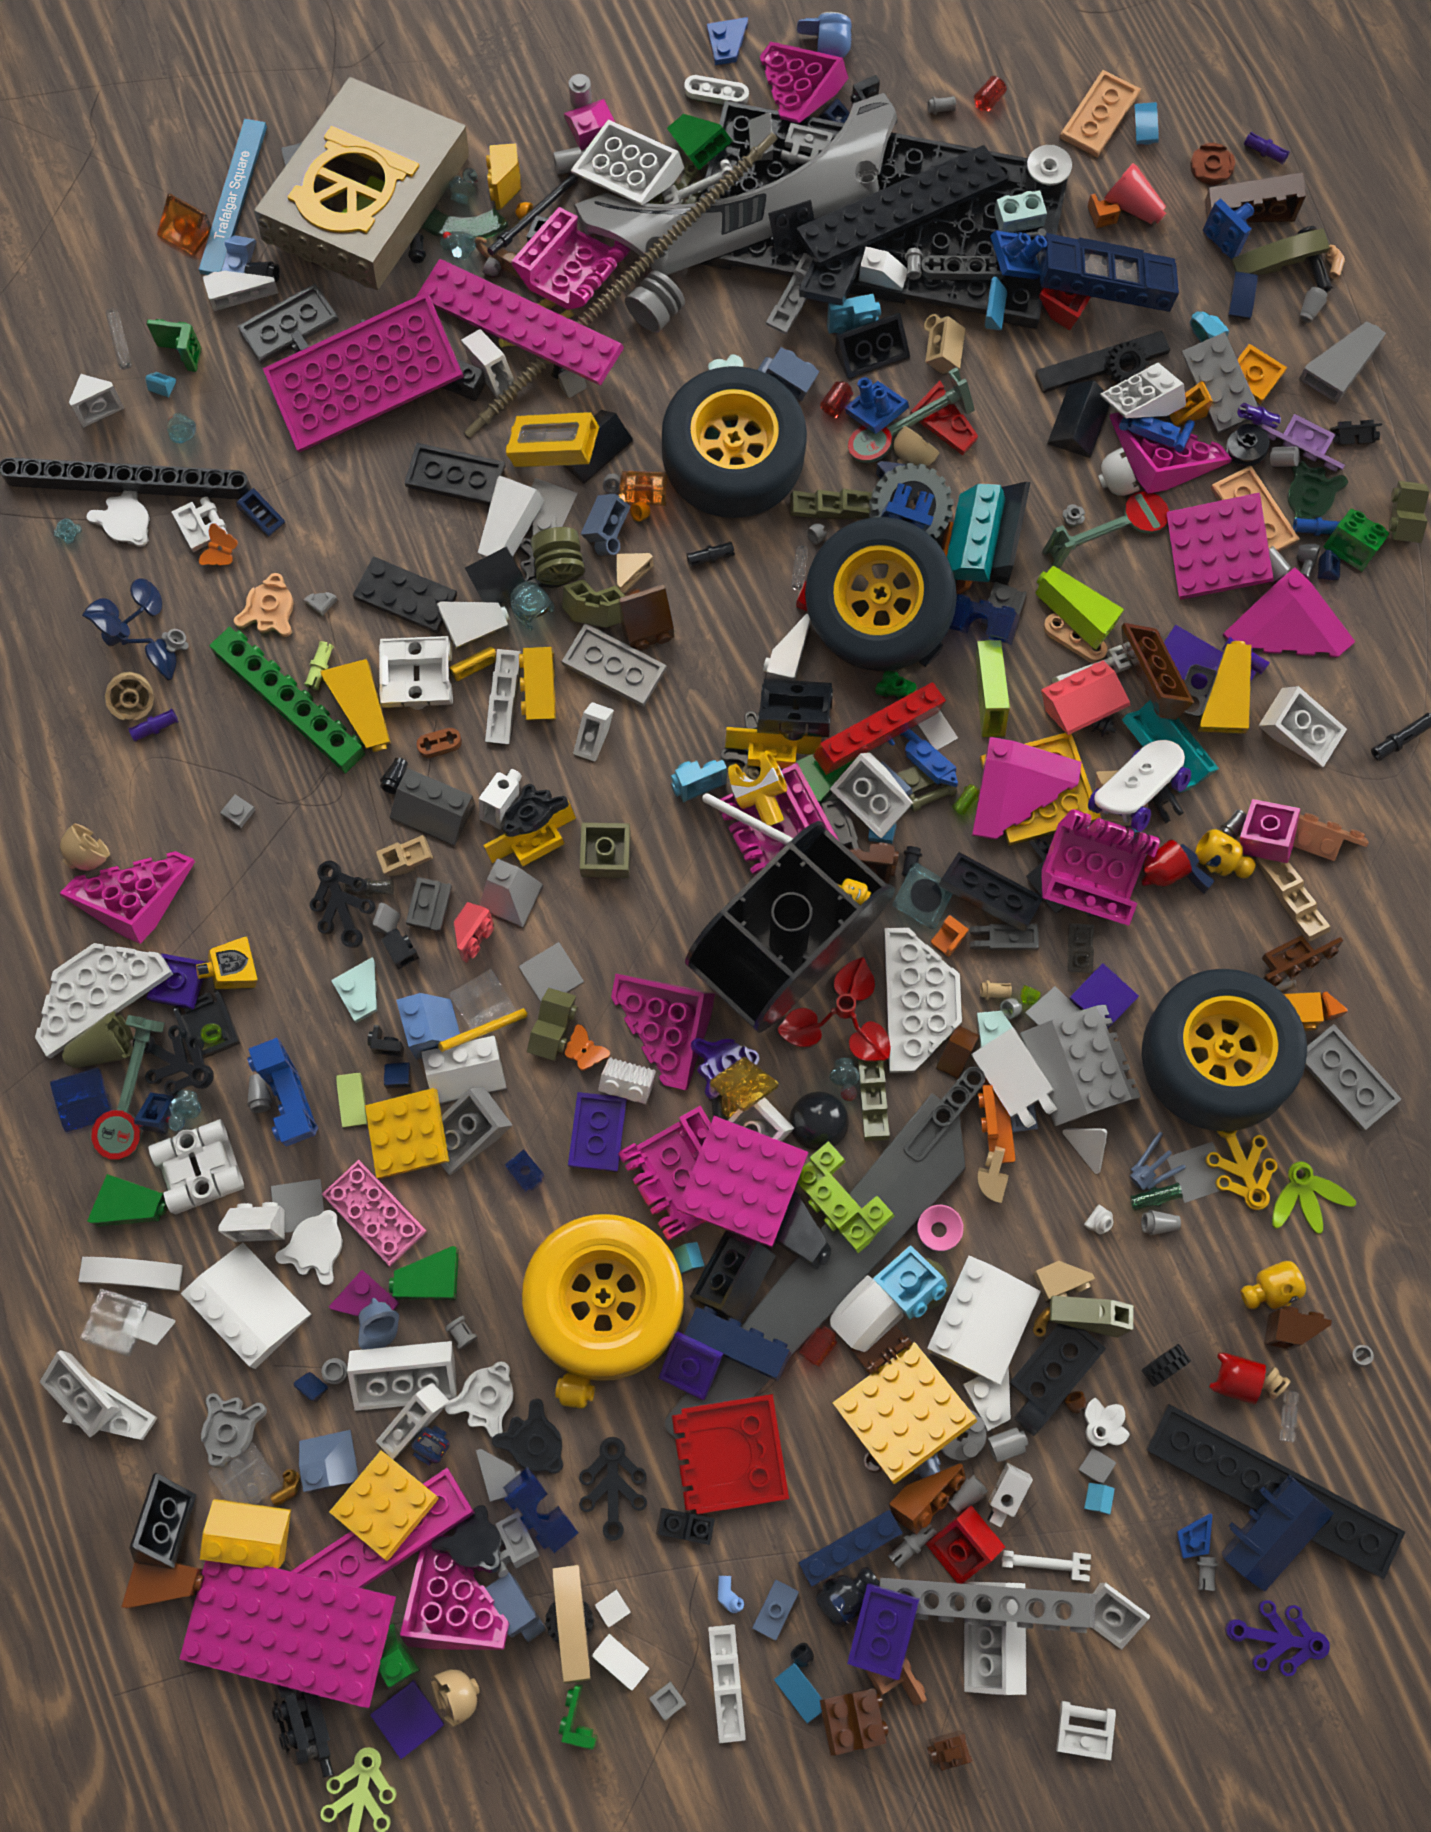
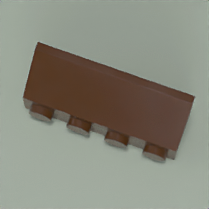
(1156, 670)

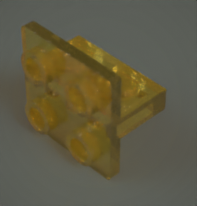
(742, 1086)

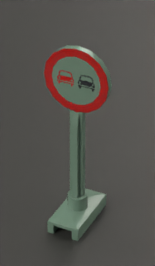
(871, 447)
(114, 1131)

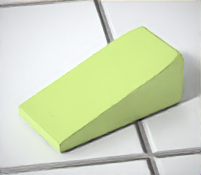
(351, 1099)

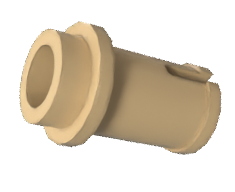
(995, 990)

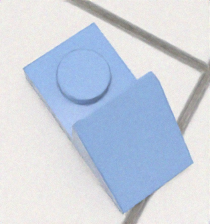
(238, 253)

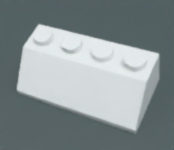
(397, 1373)
(995, 1653)

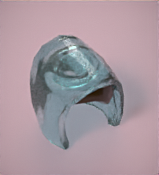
(529, 602)

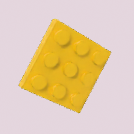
(406, 1133)
(384, 1505)

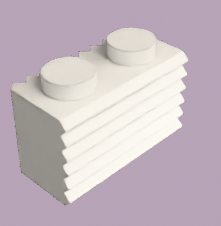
(627, 1080)

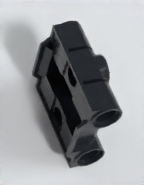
(795, 706)

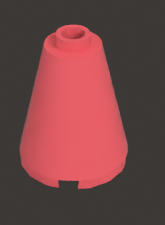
(1137, 196)

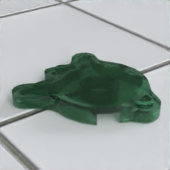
(1312, 492)

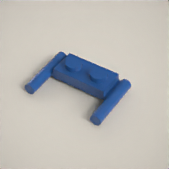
(1159, 431)

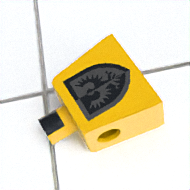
(230, 966)

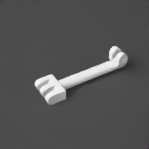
(673, 196)
(1112, 660)
(1009, 1559)

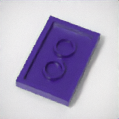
(597, 1132)
(883, 1631)

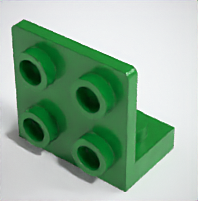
(179, 337)
(1356, 539)
(583, 1735)

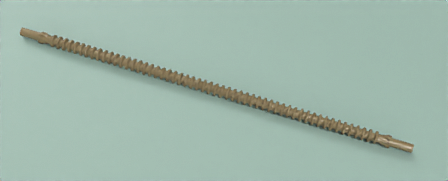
(755, 154)

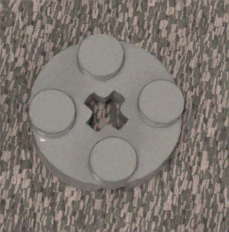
(969, 1446)

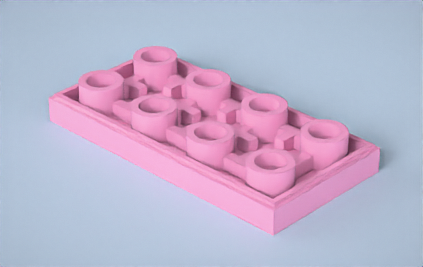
(374, 1213)

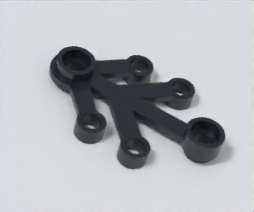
(338, 902)
(179, 1063)
(612, 1483)

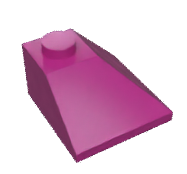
(588, 121)

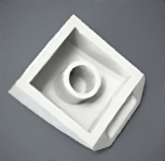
(865, 1315)

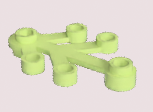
(361, 1795)

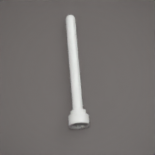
(746, 819)

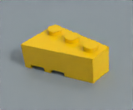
(538, 683)

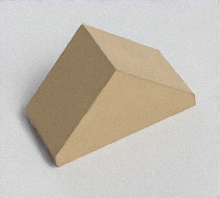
(631, 568)

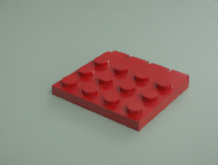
(730, 1454)

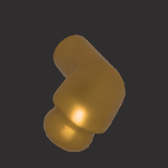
(1041, 1322)
(289, 1488)

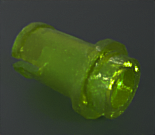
(966, 799)

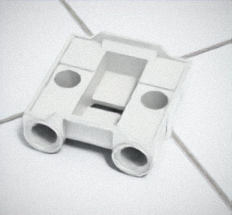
(397, 672)
(214, 1160)

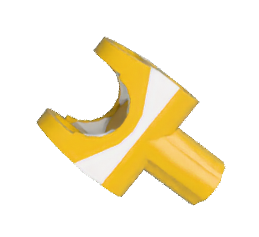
(760, 791)

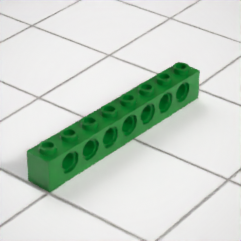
(231, 642)

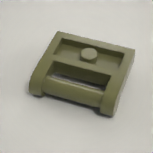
(920, 781)

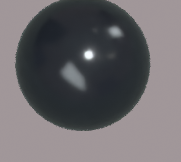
(819, 1119)

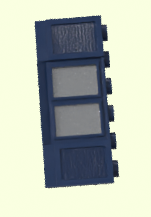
(1113, 272)

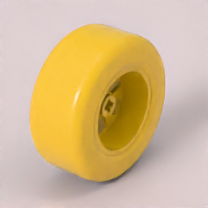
(576, 1251)

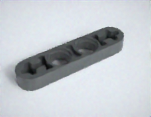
(964, 264)

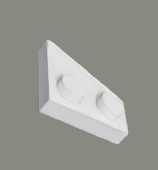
(990, 1400)

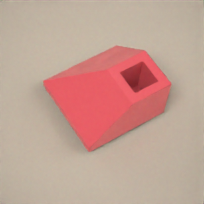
(471, 928)

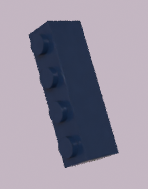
(739, 1344)
(850, 1548)

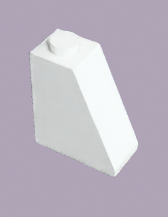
(490, 359)
(471, 620)

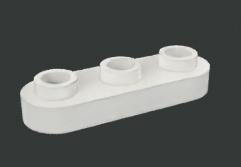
(708, 86)

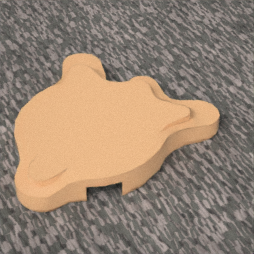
(268, 606)

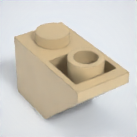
(1061, 1278)

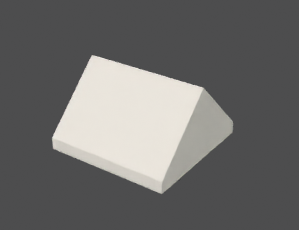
(94, 400)
(1117, 1616)

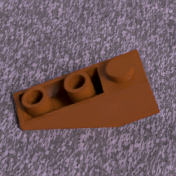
(923, 1498)

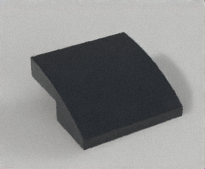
(495, 576)

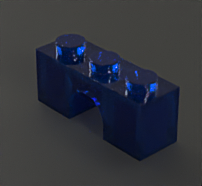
(1001, 621)
(554, 1527)

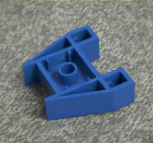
(279, 1072)

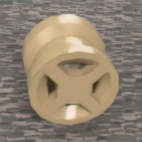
(1273, 1380)

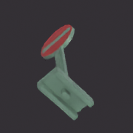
(1142, 511)

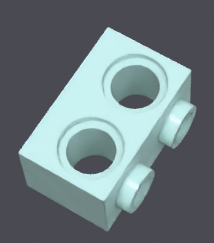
(1021, 217)

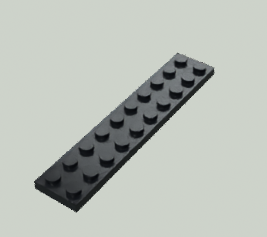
(901, 206)
(1244, 1471)

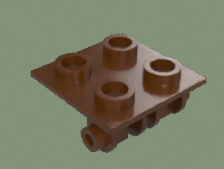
(883, 1350)

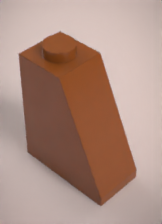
(158, 1584)

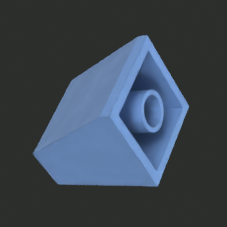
(427, 1021)

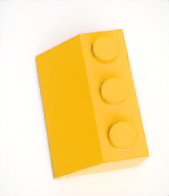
(245, 1534)

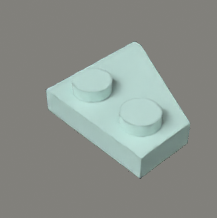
(358, 989)

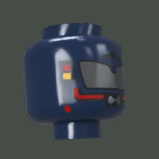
(430, 1445)

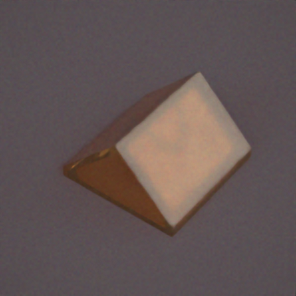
(183, 225)
(644, 487)

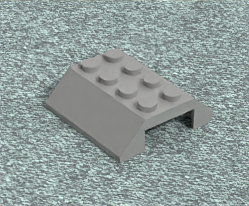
(1081, 1063)

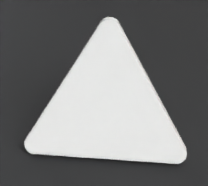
(1089, 1144)

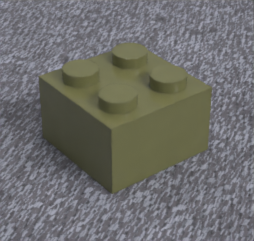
(605, 850)

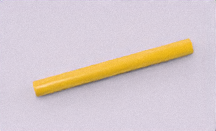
(482, 1030)

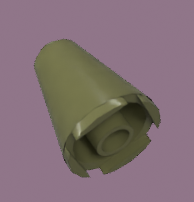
(101, 1043)

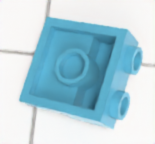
(853, 313)
(693, 781)
(911, 1282)

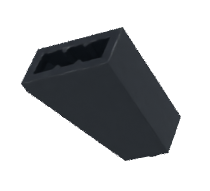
(802, 1235)

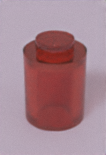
(990, 93)
(836, 399)
(819, 1346)

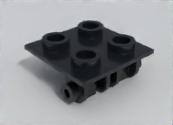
(784, 225)

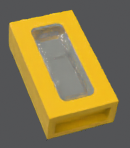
(552, 439)

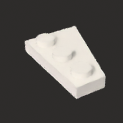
(129, 1421)

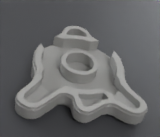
(228, 1428)

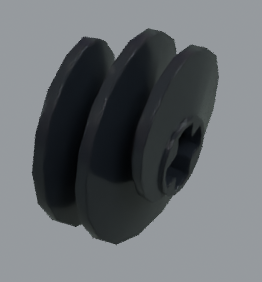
(1248, 445)

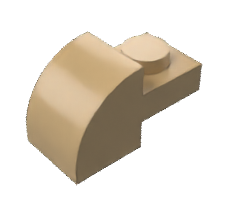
(402, 858)
(991, 1181)

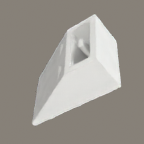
(1147, 394)

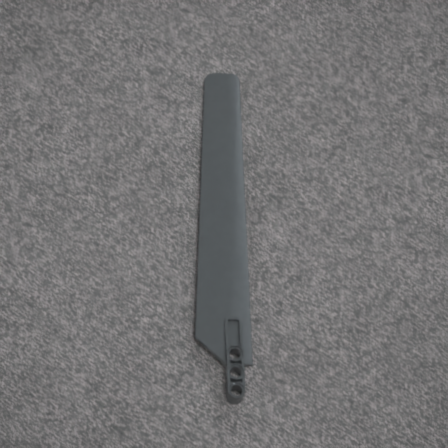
(908, 1181)

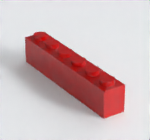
(879, 728)

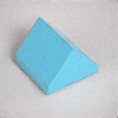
(160, 383)
(688, 1257)
(1099, 1498)

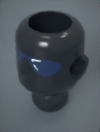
(843, 1597)

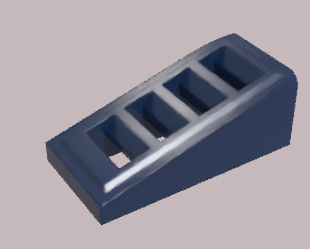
(248, 498)

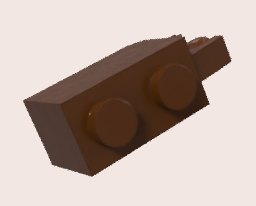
(949, 1750)

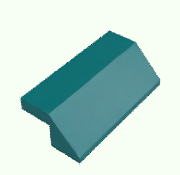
(1149, 728)

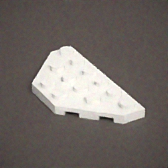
(93, 985)
(920, 998)

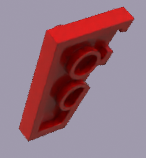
(947, 422)

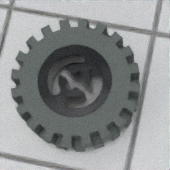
(920, 480)

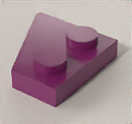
(359, 1294)

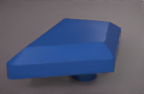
(1195, 1537)

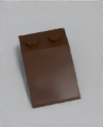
(646, 618)

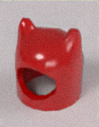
(1167, 866)
(1239, 1378)

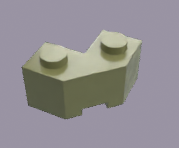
(1408, 509)
(592, 607)
(554, 1017)

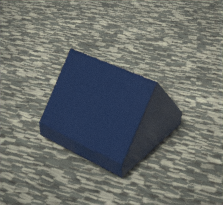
(1329, 566)

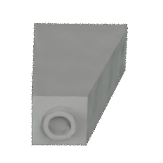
(1341, 364)

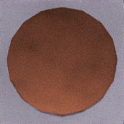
(1212, 163)

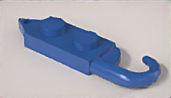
(929, 759)

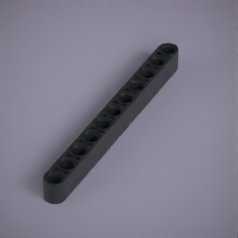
(116, 472)

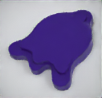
(719, 1057)

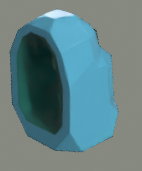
(1207, 326)

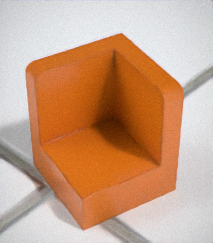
(1103, 212)
(949, 936)

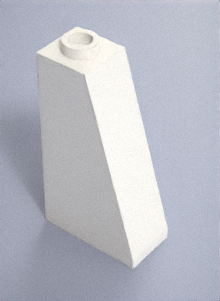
(509, 516)

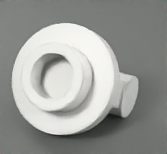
(1100, 1220)

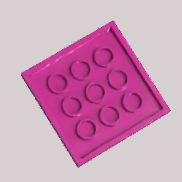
(1220, 546)
(742, 1181)

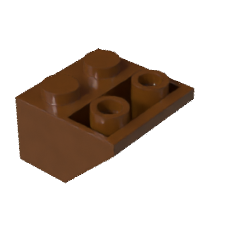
(1292, 1329)

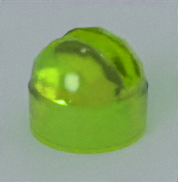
(1029, 995)
(213, 1038)

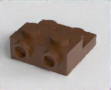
(879, 859)
(853, 1721)

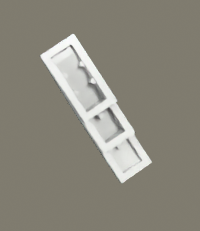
(503, 697)
(726, 1683)

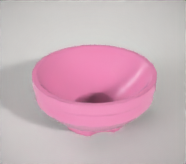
(946, 1216)

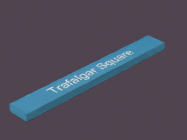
(233, 195)

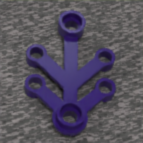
(1282, 1638)

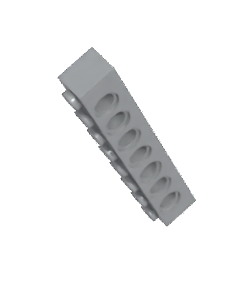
(1081, 1604)

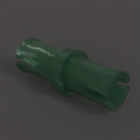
(1156, 1196)

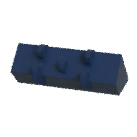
(1275, 1532)

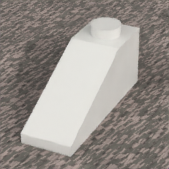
(235, 288)
(788, 653)
(413, 1417)

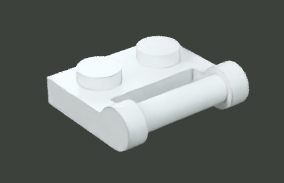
(1085, 1740)

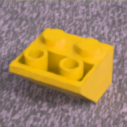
(503, 173)

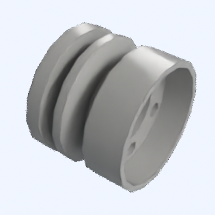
(655, 301)

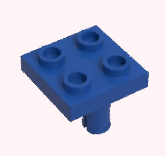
(1228, 227)
(1018, 253)
(875, 405)
(898, 510)

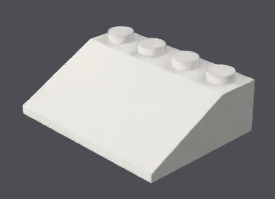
(629, 163)
(246, 1305)
(983, 1320)

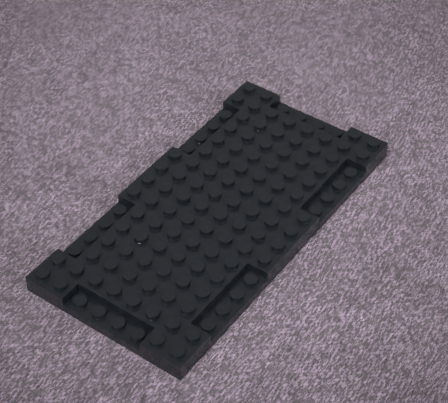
(955, 232)

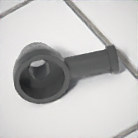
(1308, 556)

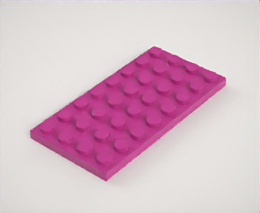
(363, 372)
(289, 1630)

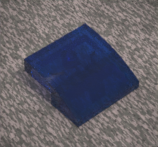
(80, 1099)

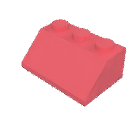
(1084, 697)

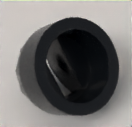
(802, 1655)

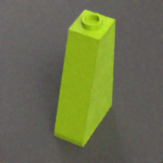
(1078, 605)
(992, 688)

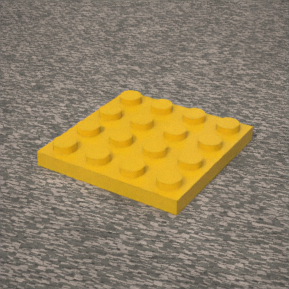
(1045, 820)
(904, 1413)

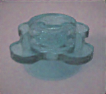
(65, 524)

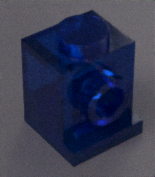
(528, 1181)

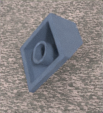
(327, 1461)

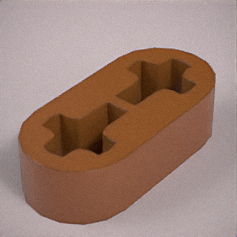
(439, 739)

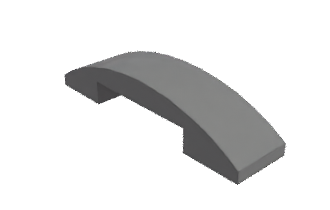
(790, 303)

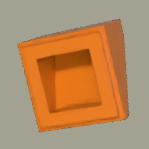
(1331, 1007)

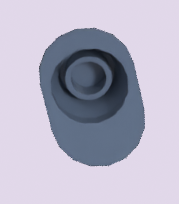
(377, 1325)

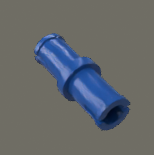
(1316, 526)

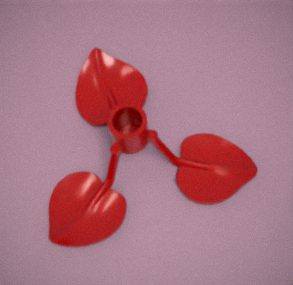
(852, 984)

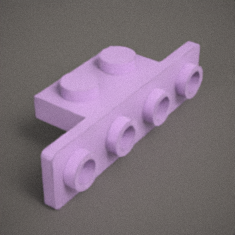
(1308, 438)

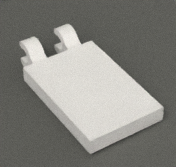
(1015, 1076)

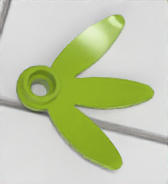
(1309, 1204)

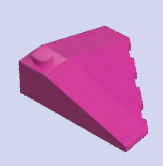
(801, 79)
(1161, 466)
(1292, 619)
(1018, 782)
(131, 898)
(667, 1023)
(450, 1608)

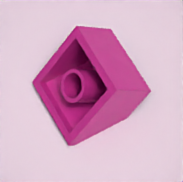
(1269, 830)

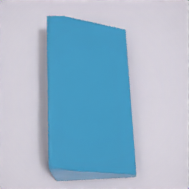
(995, 305)
(799, 1692)

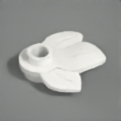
(1108, 1420)

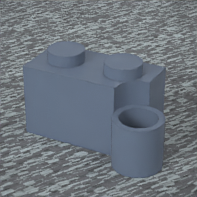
(791, 372)
(605, 523)
(515, 1607)

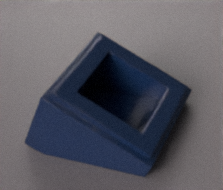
(835, 112)
(397, 1075)
(311, 1386)

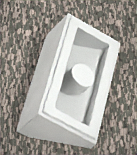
(620, 1662)

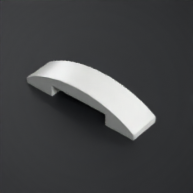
(130, 1273)

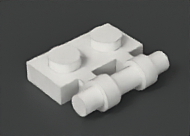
(192, 525)

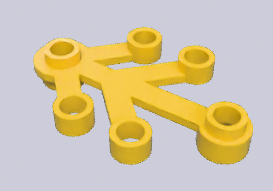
(1244, 1169)

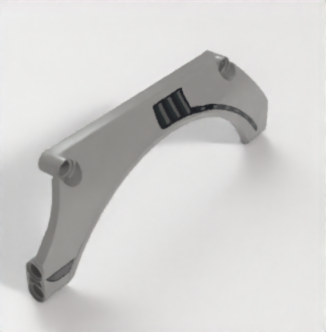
(832, 180)

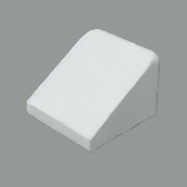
(612, 1608)

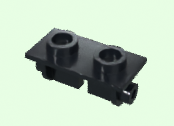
(1346, 432)

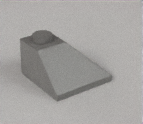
(510, 893)

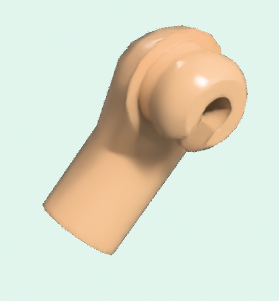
(1336, 261)

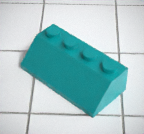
(976, 532)

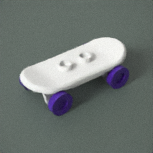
(1140, 781)

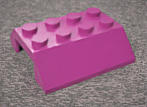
(565, 262)
(798, 808)
(1095, 866)
(667, 1168)

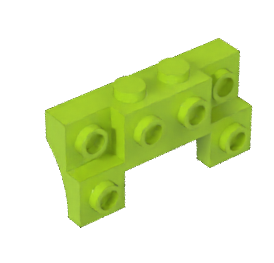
(841, 1211)

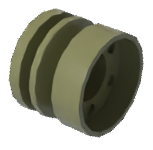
(557, 555)

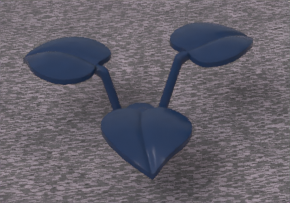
(105, 616)

